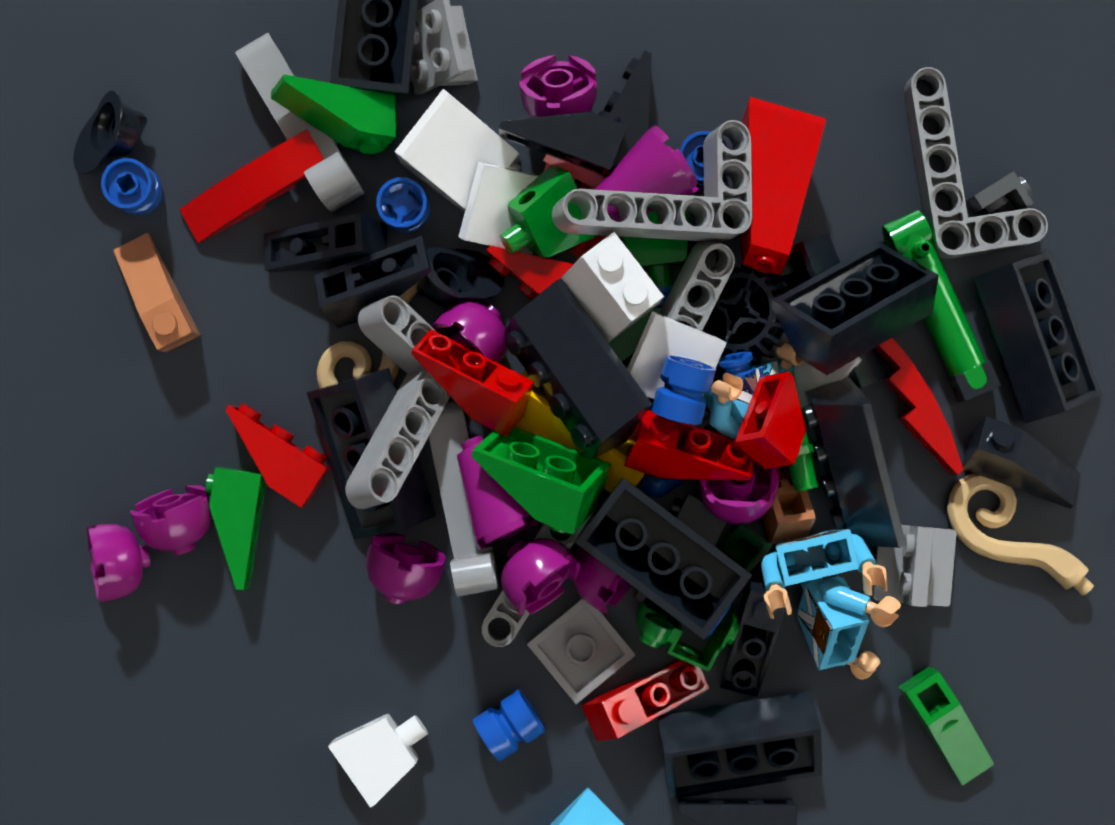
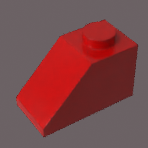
(773, 422)

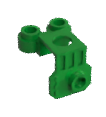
(661, 627)

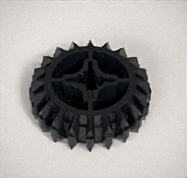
(750, 299)

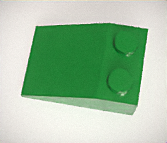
(544, 477)

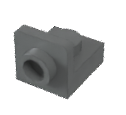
(994, 196)

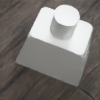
(378, 754)

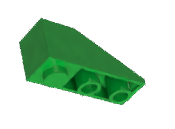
(946, 724)

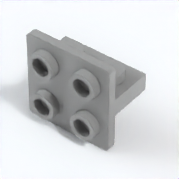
(441, 48)
(920, 570)

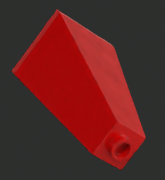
(782, 164)

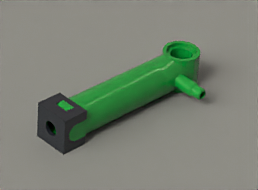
(948, 324)

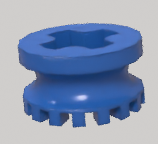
(737, 365)

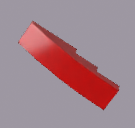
(251, 187)
(923, 413)

